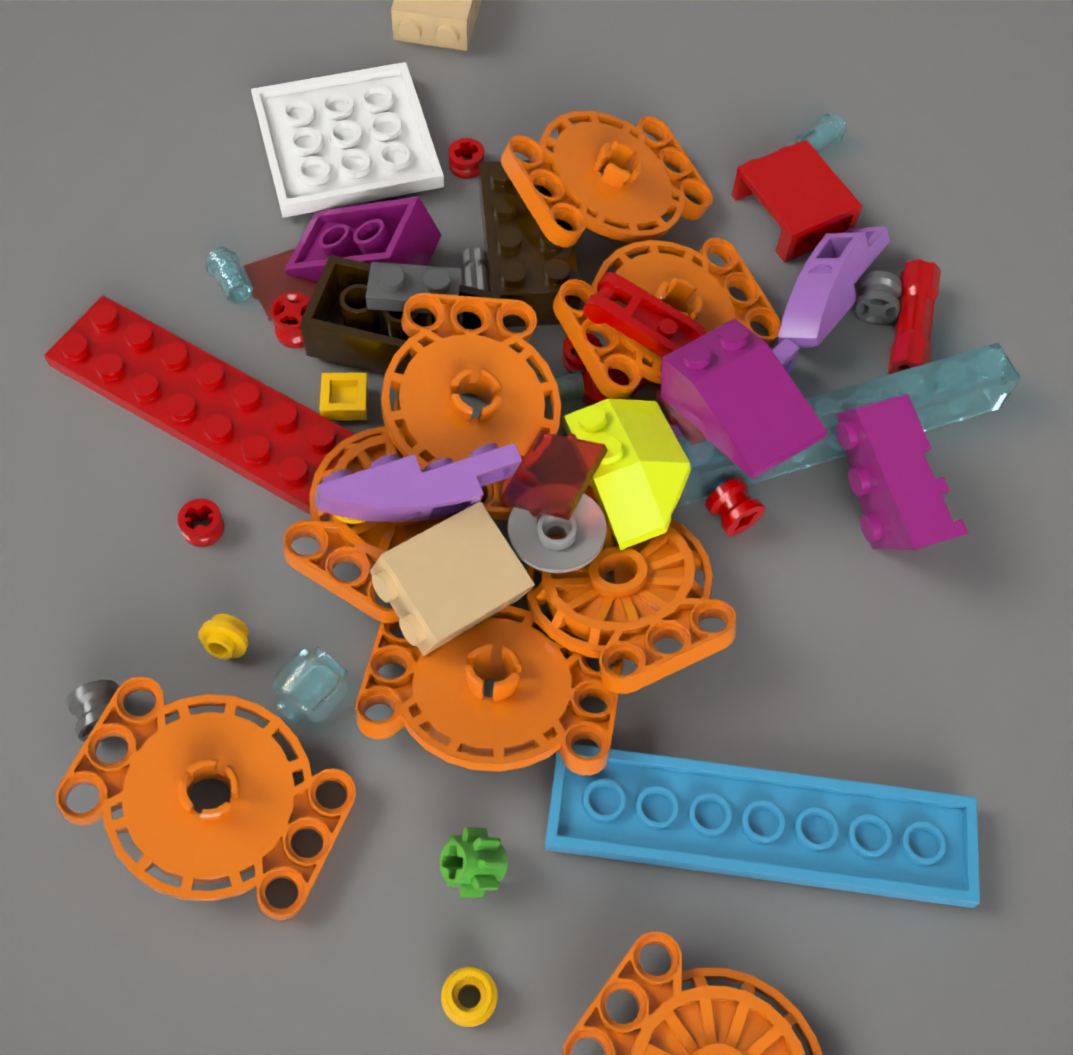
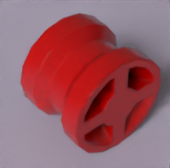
(288, 309)
(734, 506)

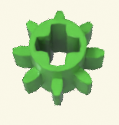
(473, 862)

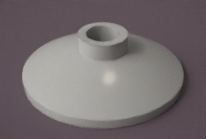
(582, 534)

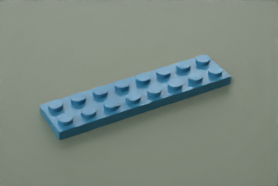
(769, 826)

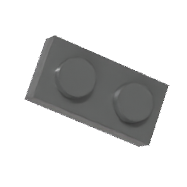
(394, 284)

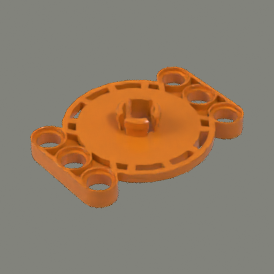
(624, 200)
(681, 280)
(475, 363)
(349, 542)
(648, 602)
(531, 706)
(221, 841)
(692, 1020)

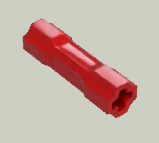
(915, 317)

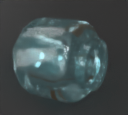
(309, 686)

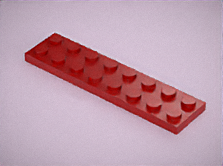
(198, 399)

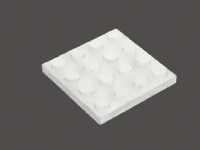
(346, 139)

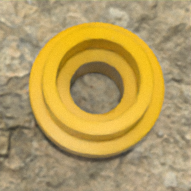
(224, 636)
(469, 978)

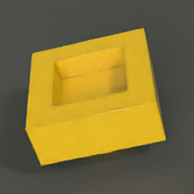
(344, 396)

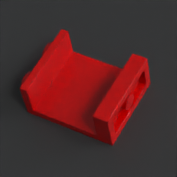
(799, 196)

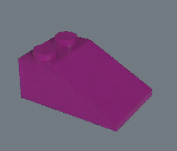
(368, 233)
(740, 398)

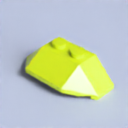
(641, 470)

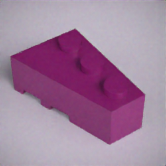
(893, 478)

